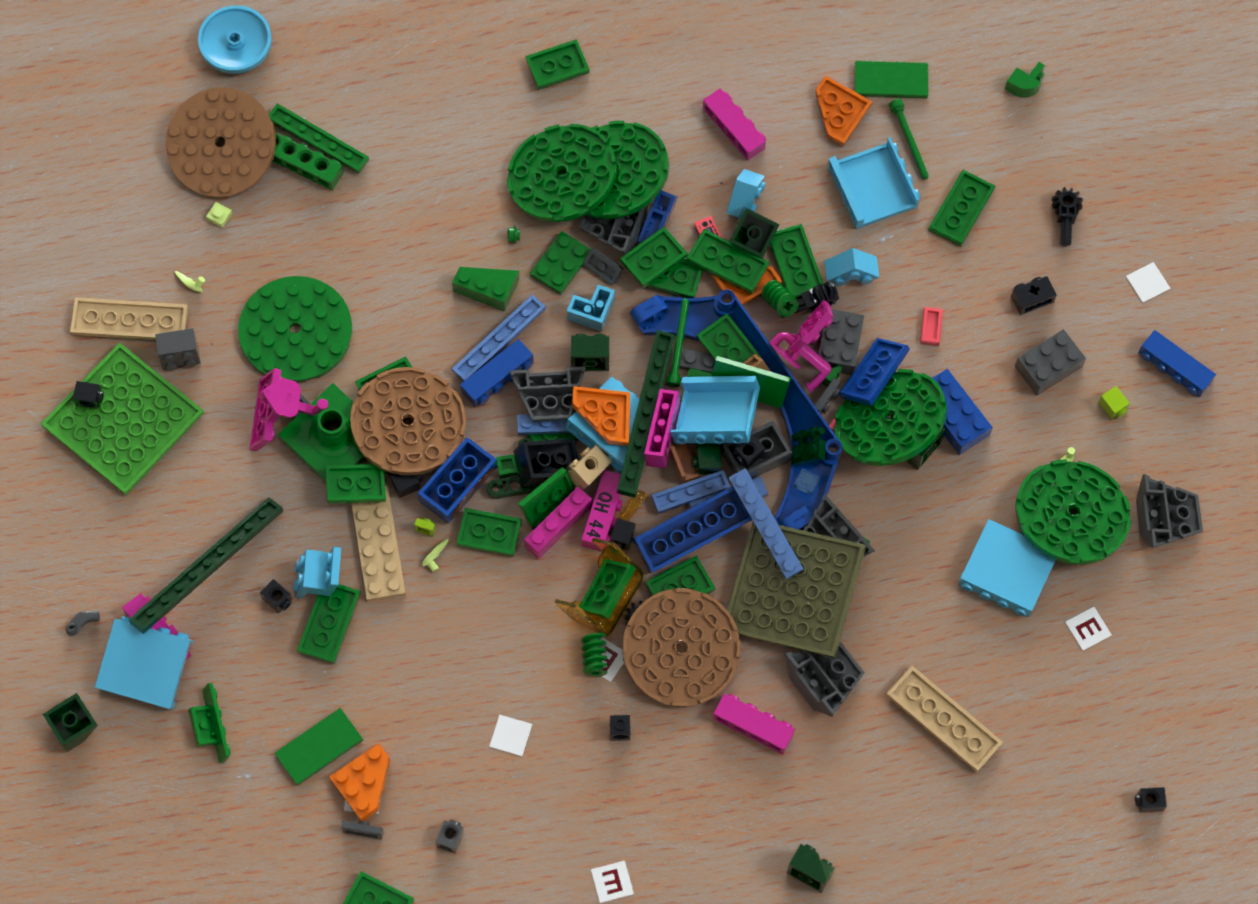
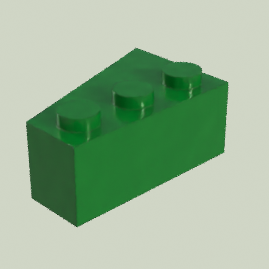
(486, 285)

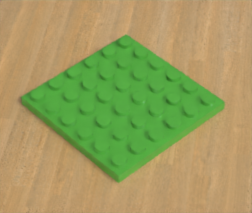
(133, 424)

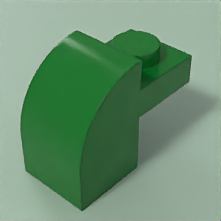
(1025, 84)

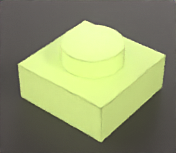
(219, 214)

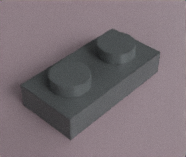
(603, 266)
(696, 360)
(831, 392)

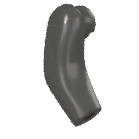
(80, 620)

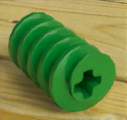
(779, 298)
(592, 654)

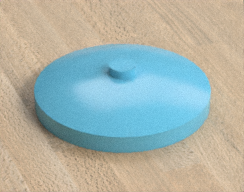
(235, 39)

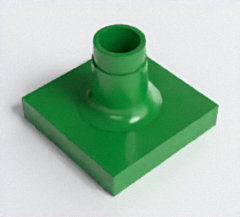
(321, 447)

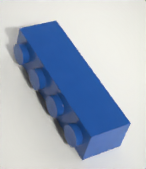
(1176, 363)
(496, 373)

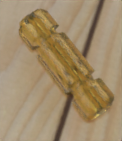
(633, 505)

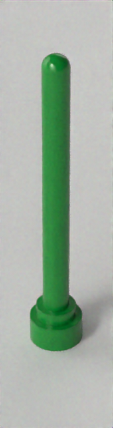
(897, 107)
(673, 378)

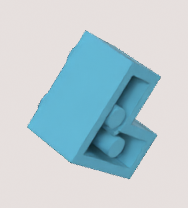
(745, 191)
(851, 266)
(592, 312)

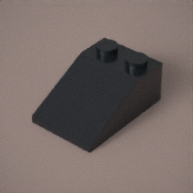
(542, 459)

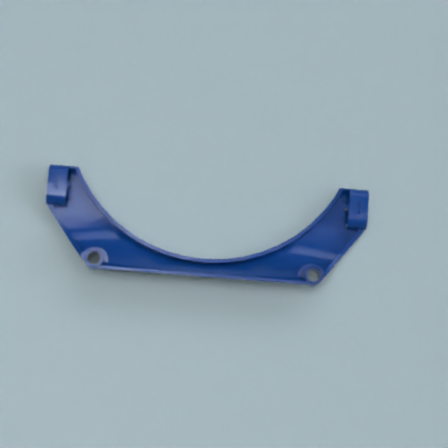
(797, 409)

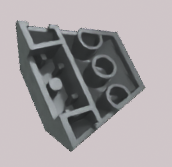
(617, 232)
(548, 393)
(1166, 512)
(831, 522)
(824, 679)

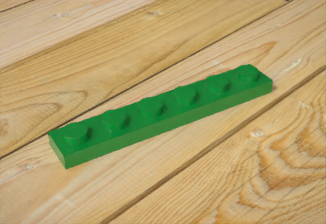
(318, 138)

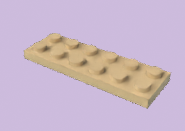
(126, 318)
(378, 549)
(944, 719)

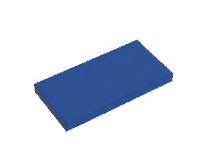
(874, 371)

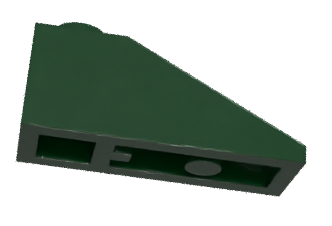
(706, 458)

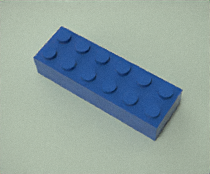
(691, 529)

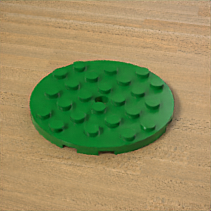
(641, 169)
(555, 198)
(295, 302)
(917, 420)
(1079, 538)

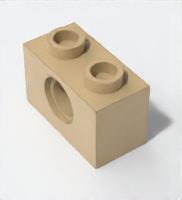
(597, 462)

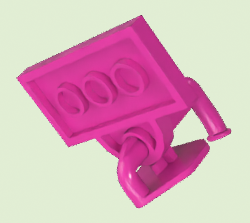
(799, 343)
(275, 398)

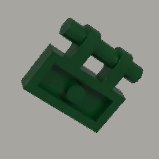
(806, 451)

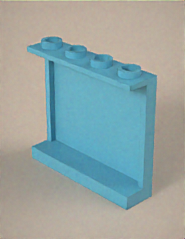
(874, 184)
(716, 409)
(587, 435)
(1006, 569)
(143, 664)

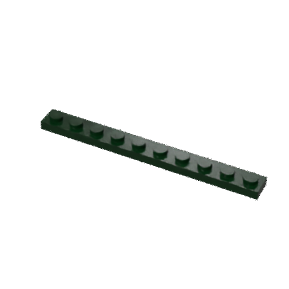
(646, 406)
(205, 565)

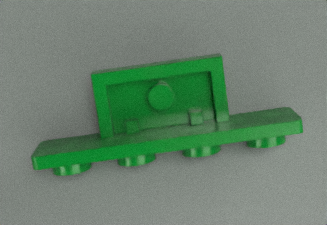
(208, 724)

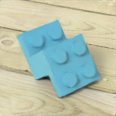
(317, 572)

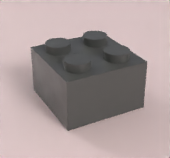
(178, 349)

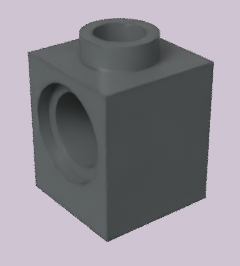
(450, 844)

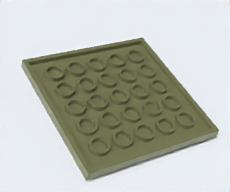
(806, 608)

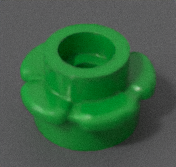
(513, 234)

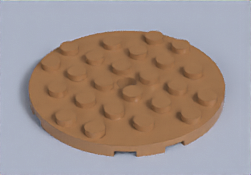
(247, 146)
(391, 443)
(676, 676)

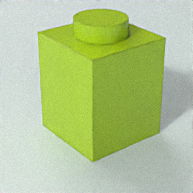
(1114, 403)

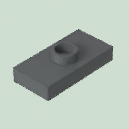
(362, 829)

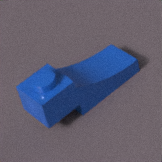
(658, 214)

